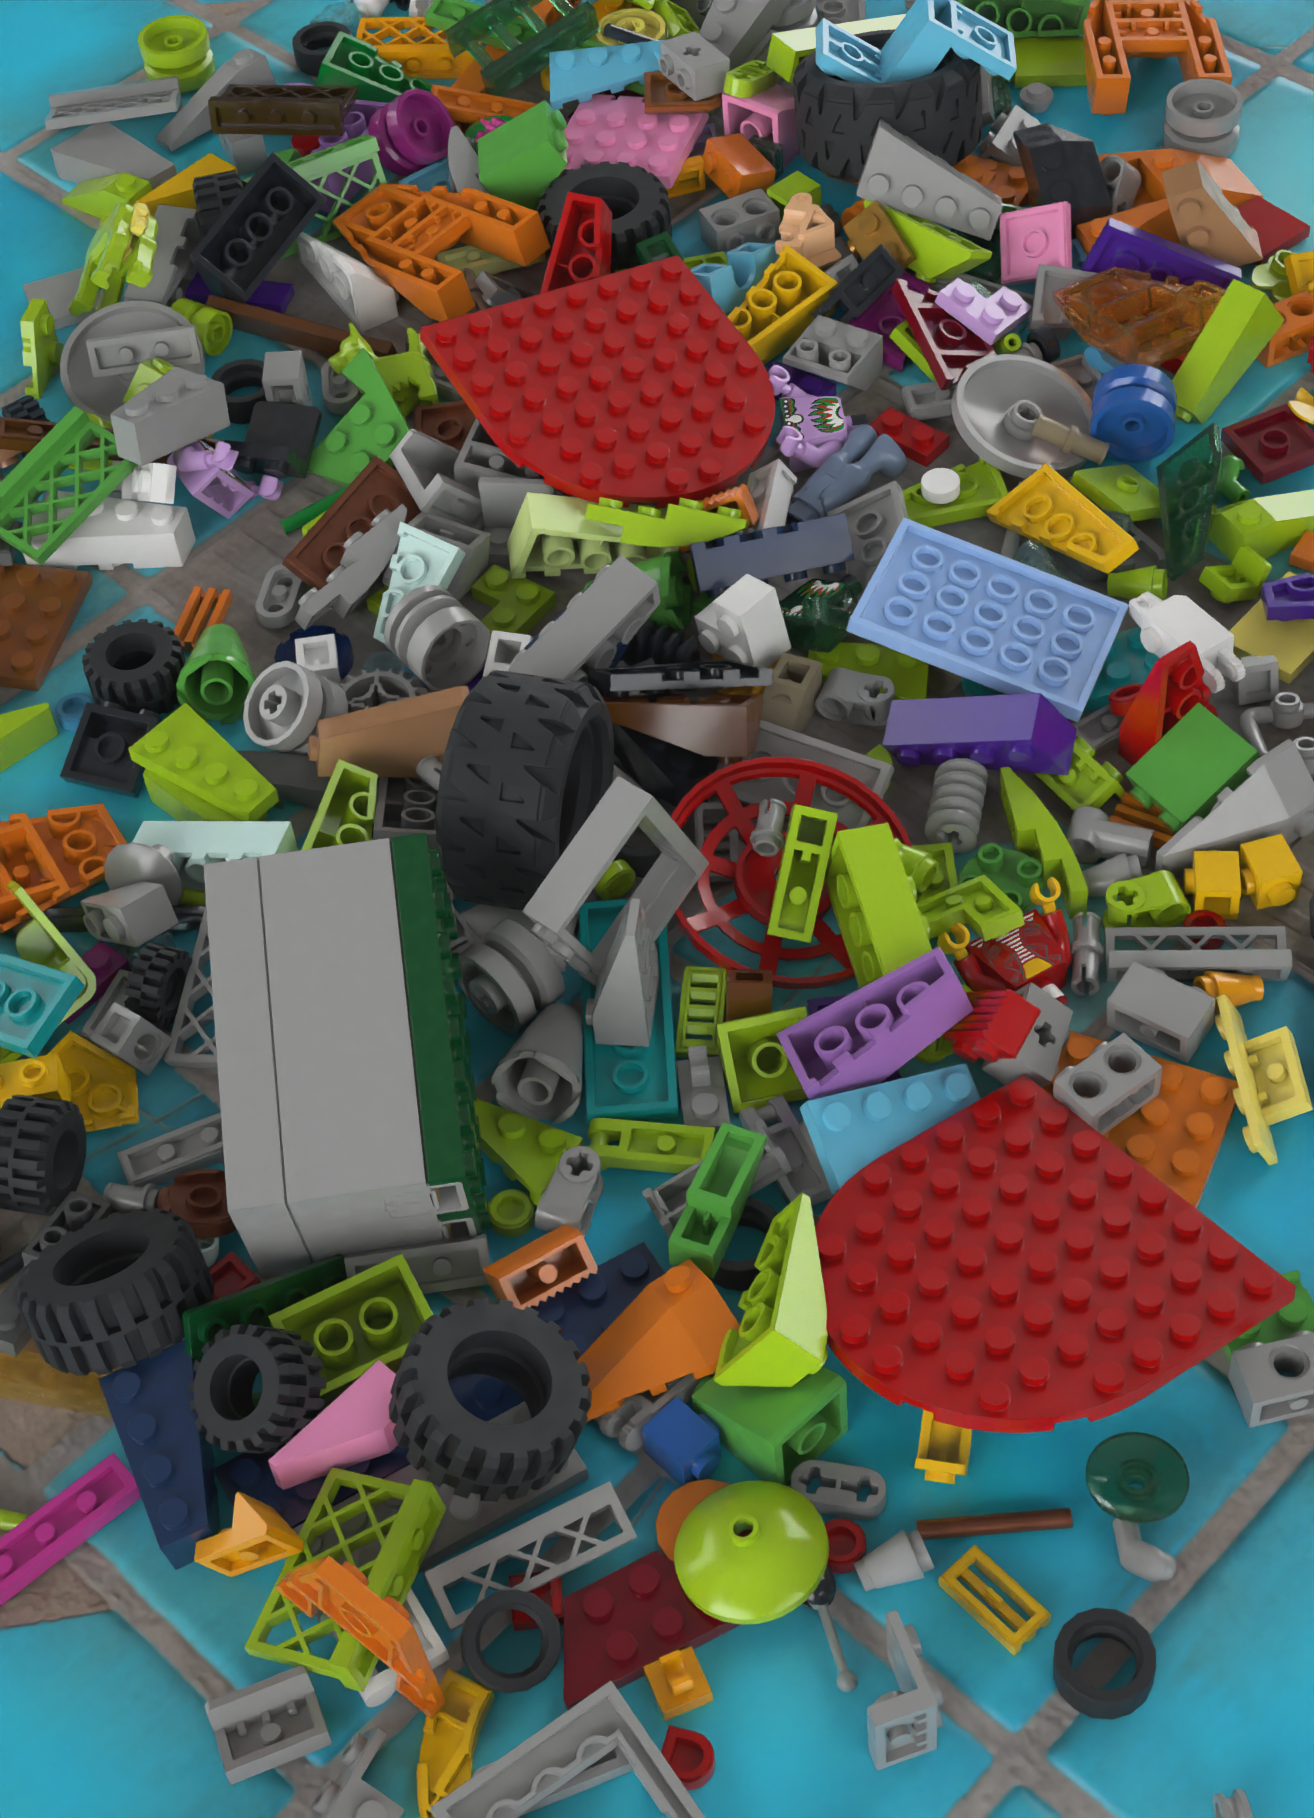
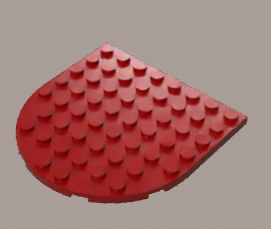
(615, 385)
(1027, 1271)

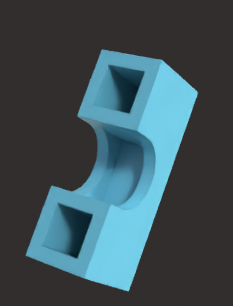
(731, 282)

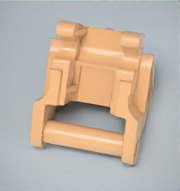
(808, 232)

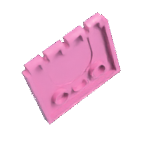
(623, 133)

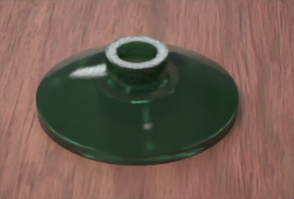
(1142, 1461)

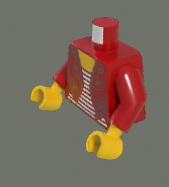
(1027, 954)

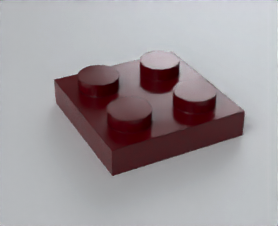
(1271, 443)

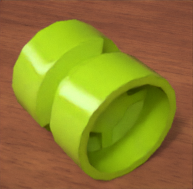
(212, 325)

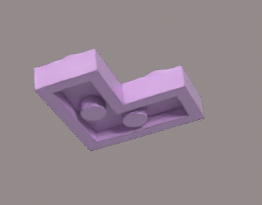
(985, 317)

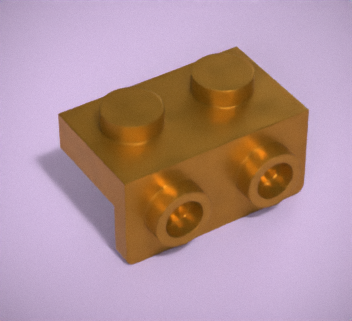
(874, 228)

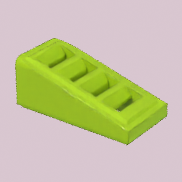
(703, 986)

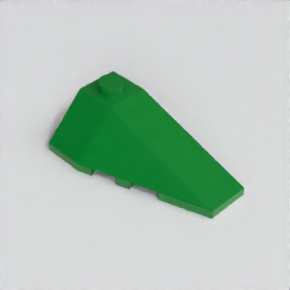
(357, 64)

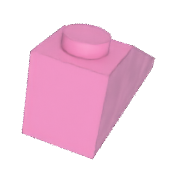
(343, 1434)

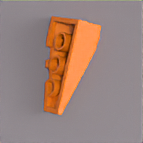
(659, 1337)

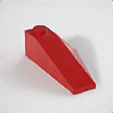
(1163, 701)

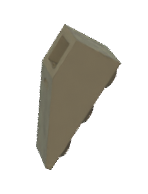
(793, 692)

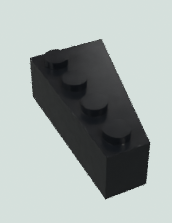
(656, 765)

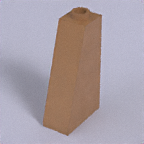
(388, 736)

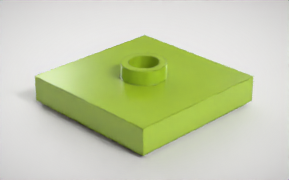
(1119, 490)

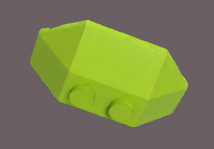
(936, 249)

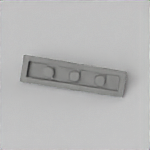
(1190, 963)
(525, 1537)

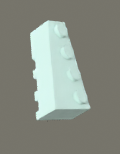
(215, 841)

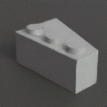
(172, 269)

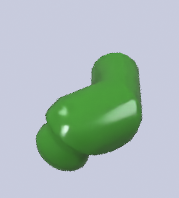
(1229, 474)

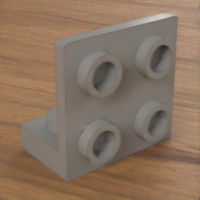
(500, 505)
(905, 1720)

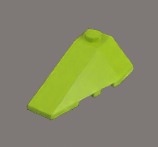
(1263, 523)

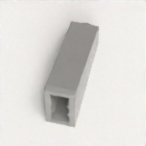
(109, 151)

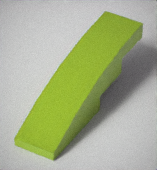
(1039, 835)

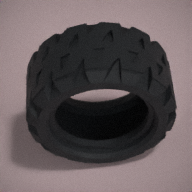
(841, 117)
(519, 783)

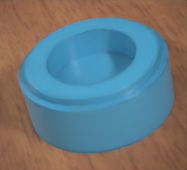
(70, 710)

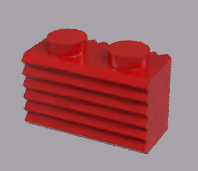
(994, 1027)

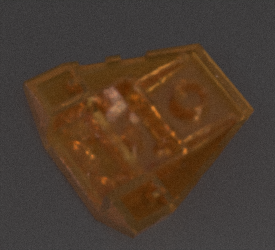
(1138, 316)

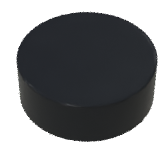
(1047, 343)

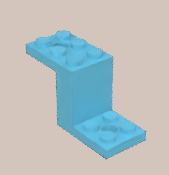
(917, 45)

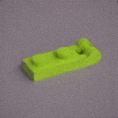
(649, 1144)

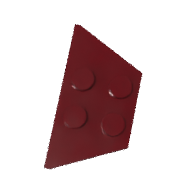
(942, 339)
(627, 1624)

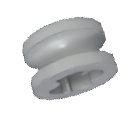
(1232, 1807)

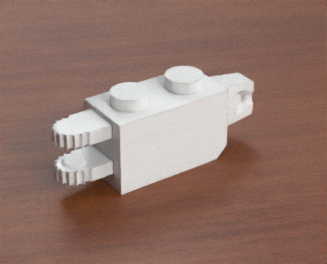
(1179, 620)

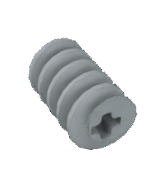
(957, 804)

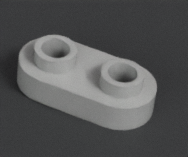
(337, 391)
(279, 597)

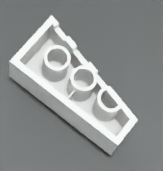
(121, 534)

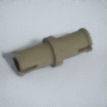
(1069, 439)

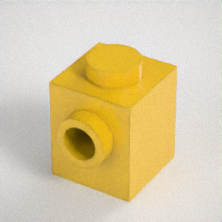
(1269, 872)
(1214, 882)

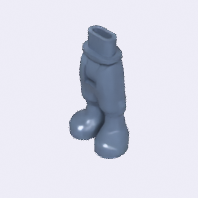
(841, 479)

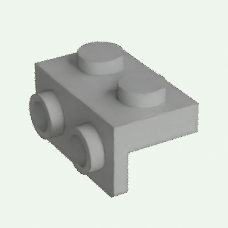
(1002, 144)
(267, 1724)

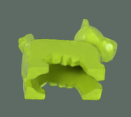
(402, 372)

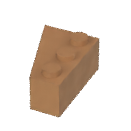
(1206, 218)

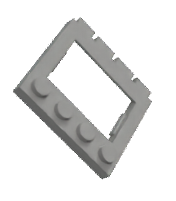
(563, 1752)

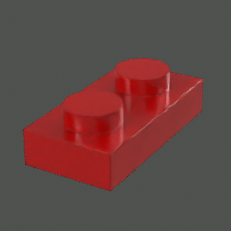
(914, 437)

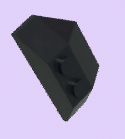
(1062, 169)

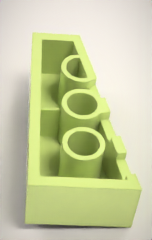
(556, 537)

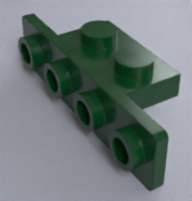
(258, 1302)

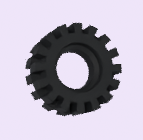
(157, 983)

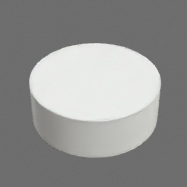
(940, 485)

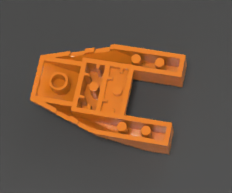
(1147, 29)
(1150, 207)
(405, 228)

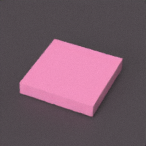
(1032, 239)

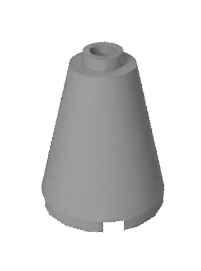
(544, 1067)

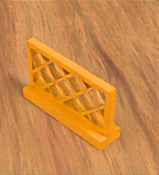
(424, 59)

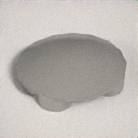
(140, 862)

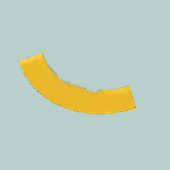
(451, 1739)

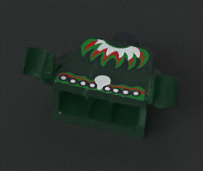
(820, 612)

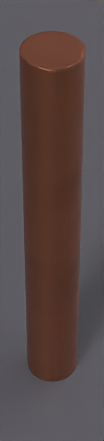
(995, 1523)

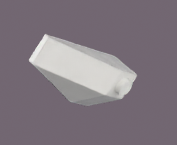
(350, 283)

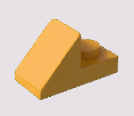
(255, 1539)

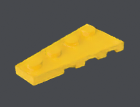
(1063, 519)

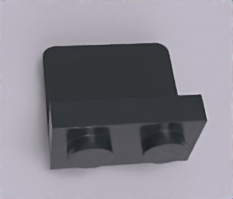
(278, 440)

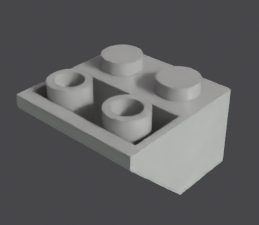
(838, 353)
(468, 539)

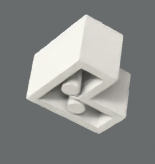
(745, 624)

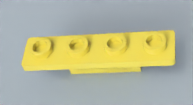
(1267, 1078)

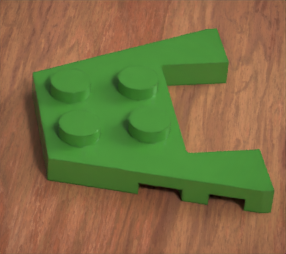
(367, 430)

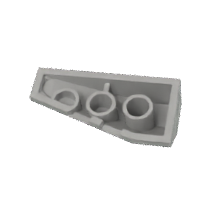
(193, 120)
(1268, 803)

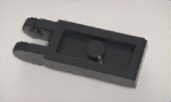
(862, 285)

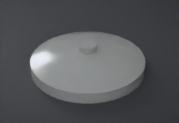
(106, 393)
(1000, 403)

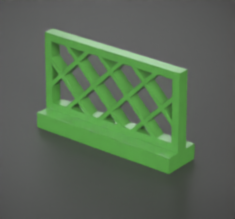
(334, 160)
(41, 472)

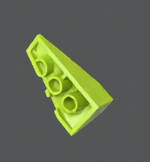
(784, 1309)

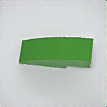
(717, 1198)

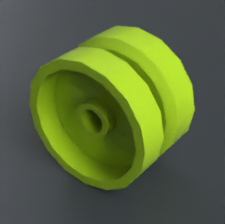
(177, 48)

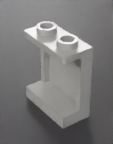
(429, 475)

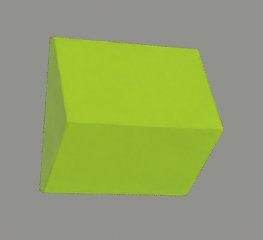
(755, 1061)

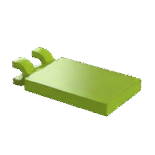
(1049, 61)

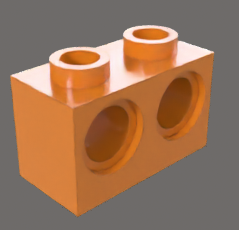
(1295, 332)

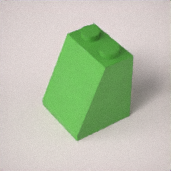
(524, 155)
(1191, 768)
(776, 1426)

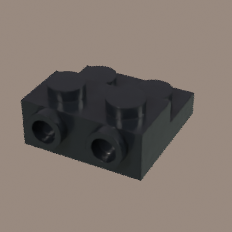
(101, 752)

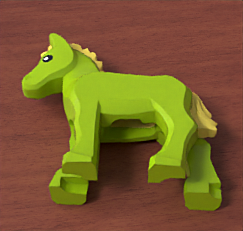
(117, 254)

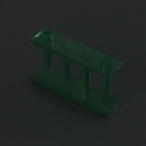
(525, 58)

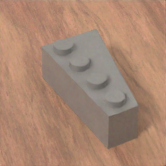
(740, 25)
(925, 185)
(592, 625)

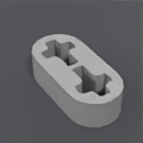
(839, 1489)

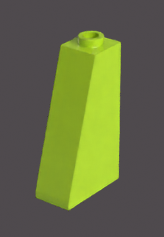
(1224, 350)

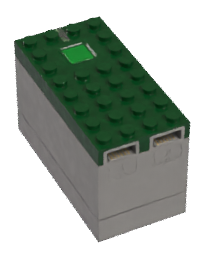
(342, 1053)

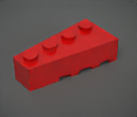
(581, 243)

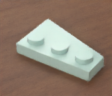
(418, 563)

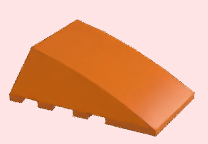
(53, 857)

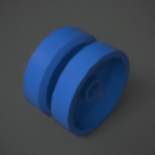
(1134, 412)

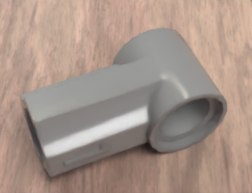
(1096, 836)

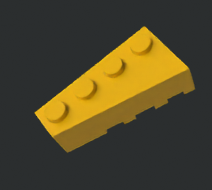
(782, 304)

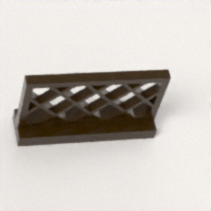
(282, 109)

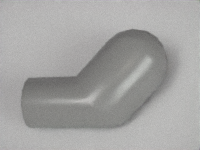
(1140, 1557)

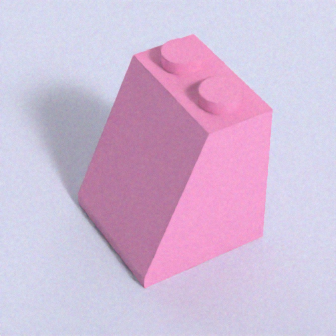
(766, 115)

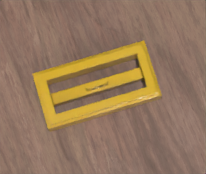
(1024, 1630)

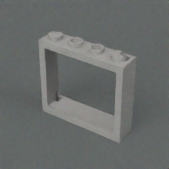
(589, 857)

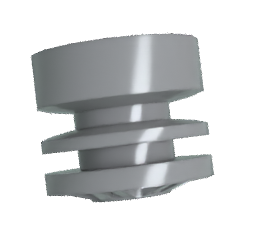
(437, 637)

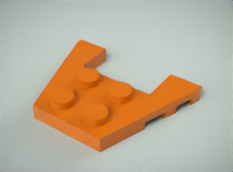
(373, 1622)

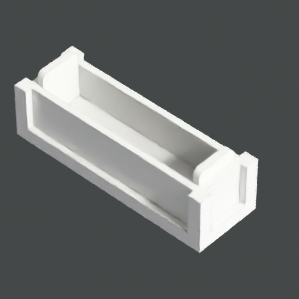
(771, 494)

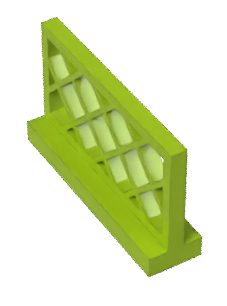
(388, 1575)

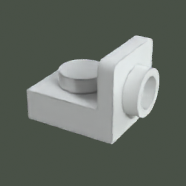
(319, 655)

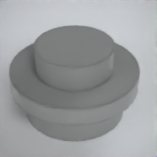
(1036, 97)

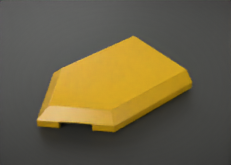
(101, 1083)

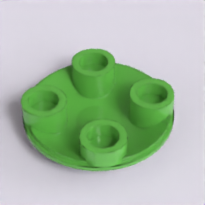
(1008, 870)

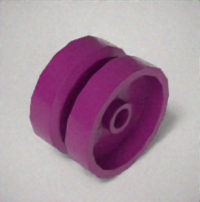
(411, 132)

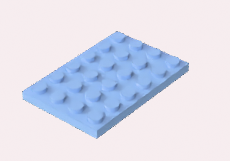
(988, 618)

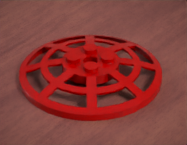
(755, 874)

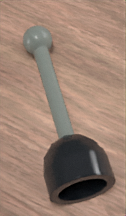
(820, 1600)

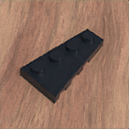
(678, 676)

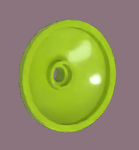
(756, 1574)

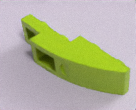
(681, 527)

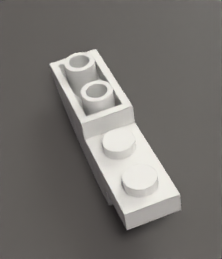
(148, 483)

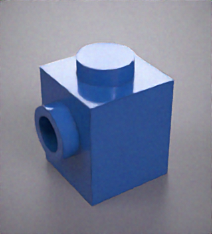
(682, 1442)

